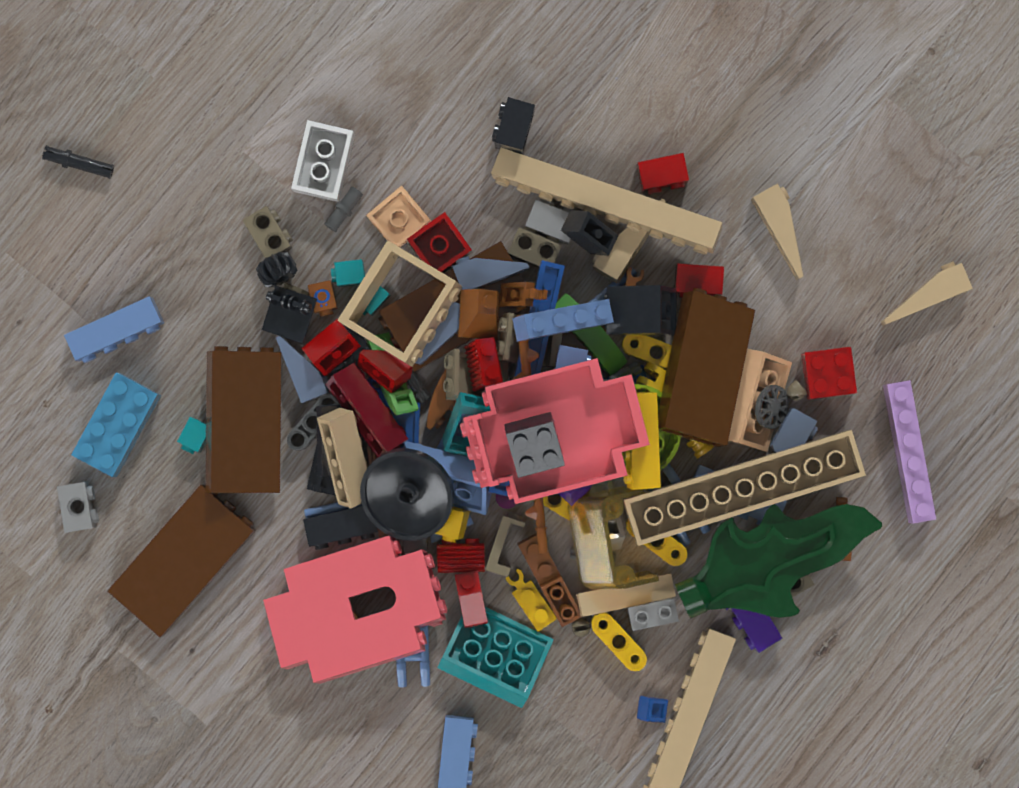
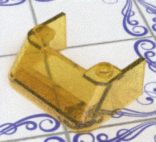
(593, 542)

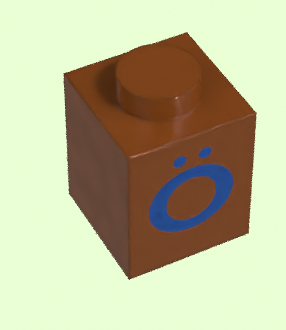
(325, 297)

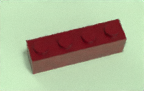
(373, 417)

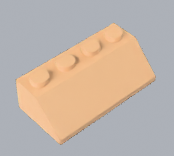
(758, 372)

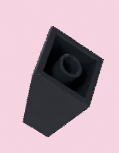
(642, 310)

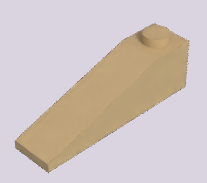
(777, 217)
(622, 254)
(940, 287)

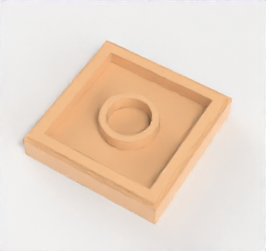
(398, 217)

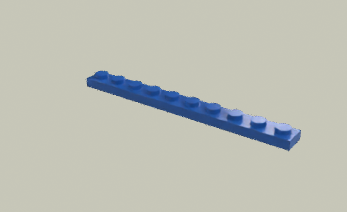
(549, 279)

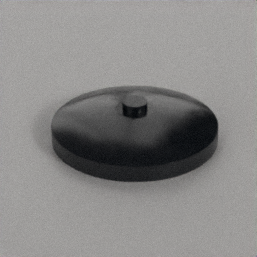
(407, 494)

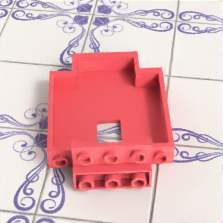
(591, 419)
(317, 619)

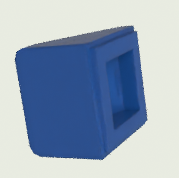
(652, 709)

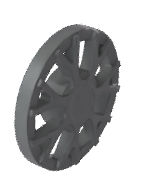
(771, 406)

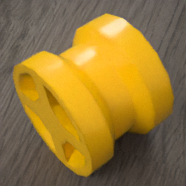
(699, 448)

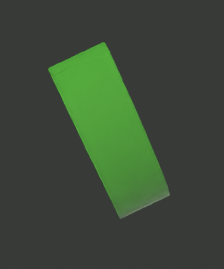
(597, 342)
(402, 400)

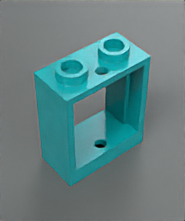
(468, 405)

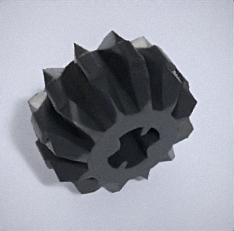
(276, 269)

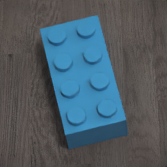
(116, 425)

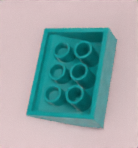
(497, 656)

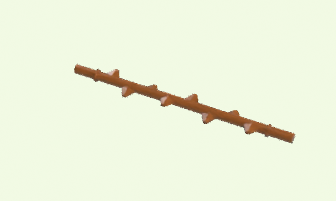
(537, 510)

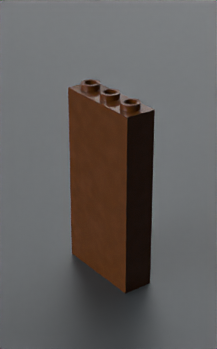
(409, 312)
(705, 368)
(243, 420)
(182, 560)

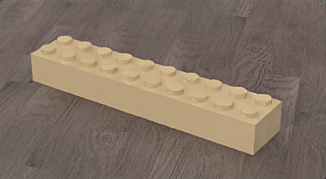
(744, 487)

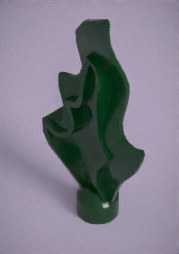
(762, 565)

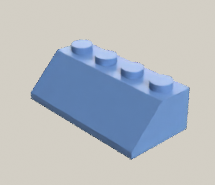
(459, 468)

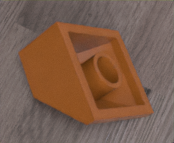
(479, 314)

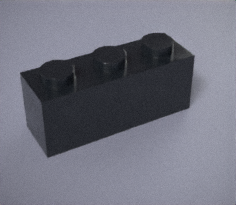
(338, 527)

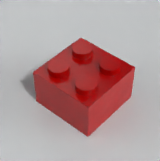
(439, 244)
(829, 373)

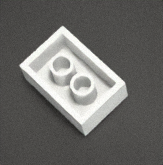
(323, 161)

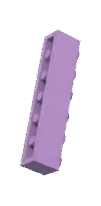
(909, 452)

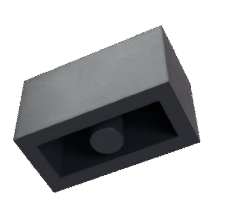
(589, 232)

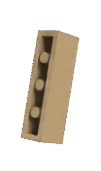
(343, 454)

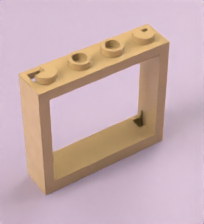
(371, 284)

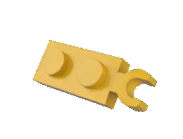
(532, 602)

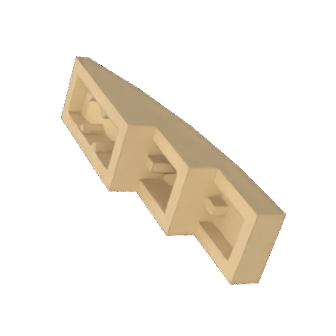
(607, 600)

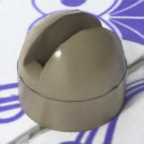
(796, 391)
(578, 623)

